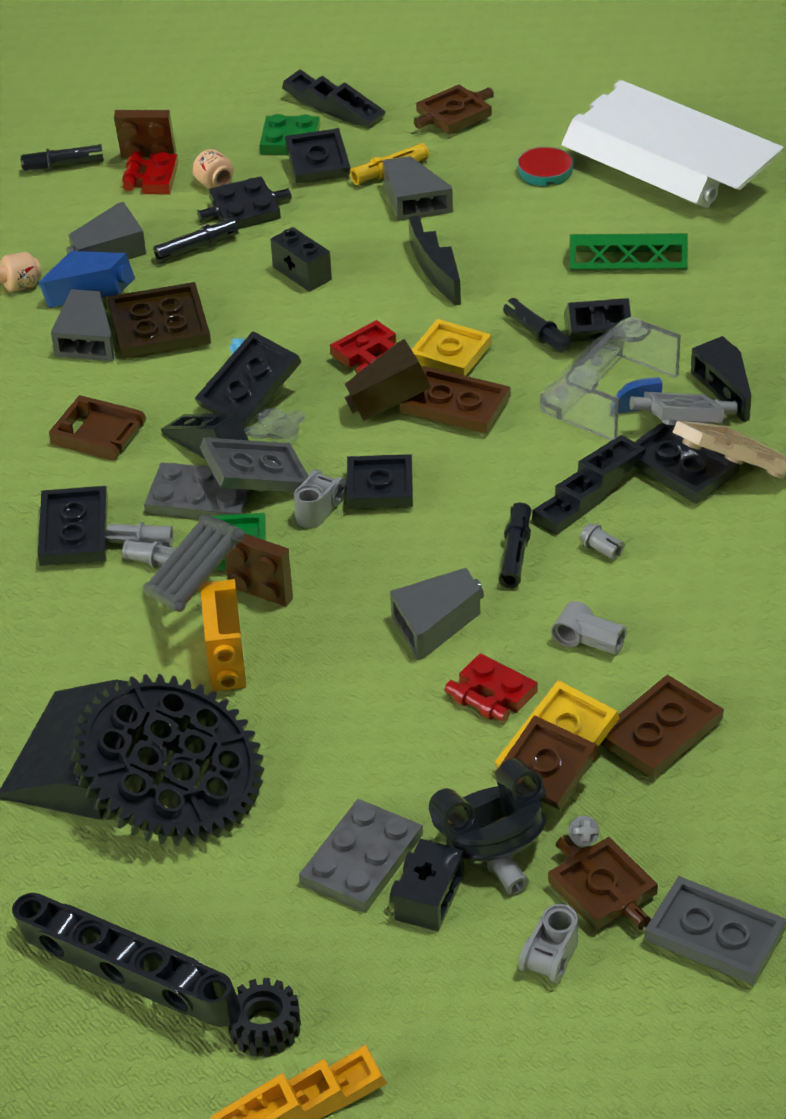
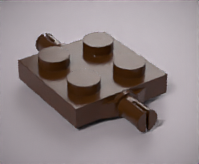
(454, 109)
(602, 883)

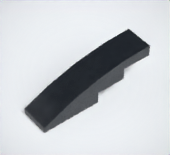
(337, 101)
(436, 261)
(589, 485)

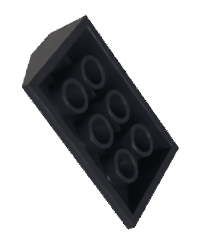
(44, 767)

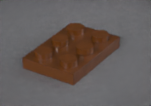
(458, 400)
(661, 726)

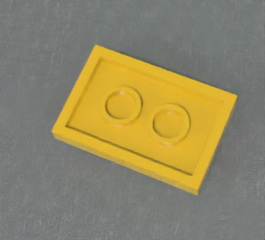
(572, 712)

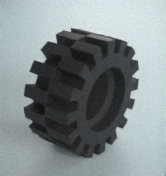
(268, 1035)

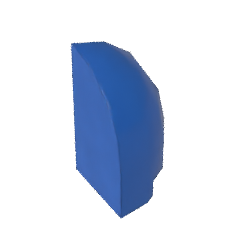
(636, 388)

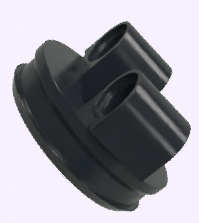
(462, 817)

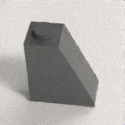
(415, 189)
(110, 232)
(83, 328)
(435, 609)

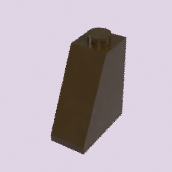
(386, 382)

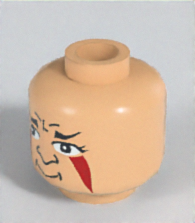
(212, 168)
(19, 271)

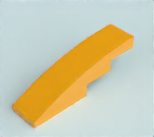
(312, 1092)

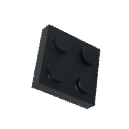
(317, 155)
(379, 481)

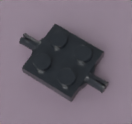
(246, 201)

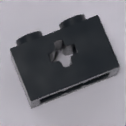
(301, 259)
(593, 318)
(427, 884)

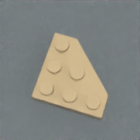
(732, 444)

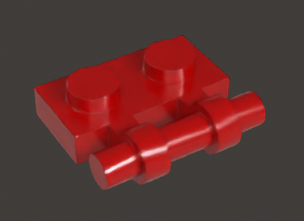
(156, 175)
(362, 345)
(496, 682)

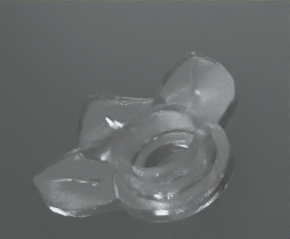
(277, 425)

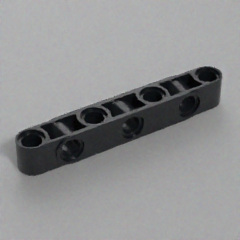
(127, 959)

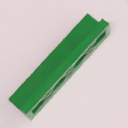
(628, 244)

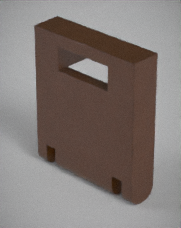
(104, 431)

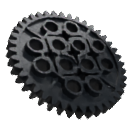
(175, 721)

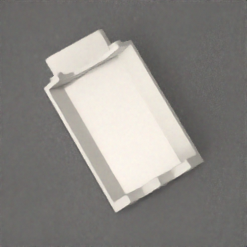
(668, 144)

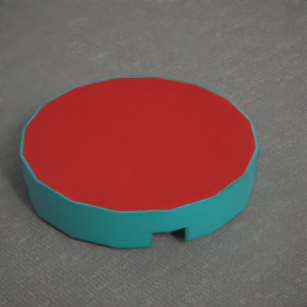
(545, 165)

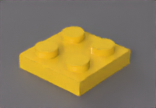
(451, 347)

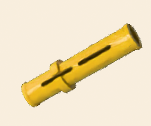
(374, 168)

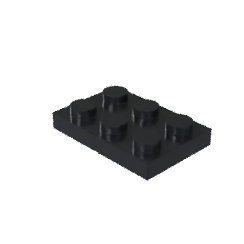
(248, 378)
(683, 468)
(73, 525)

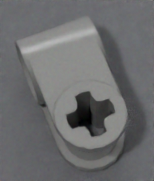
(317, 498)
(551, 943)

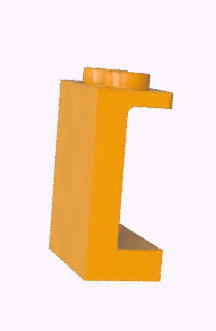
(222, 635)

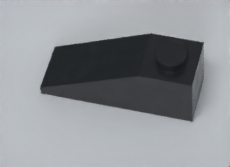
(722, 371)
(192, 428)

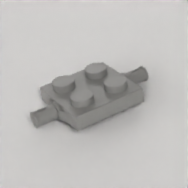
(683, 407)

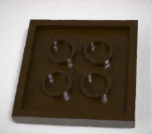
(159, 320)

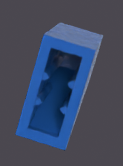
(86, 271)

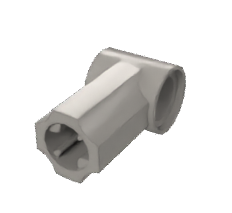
(580, 625)

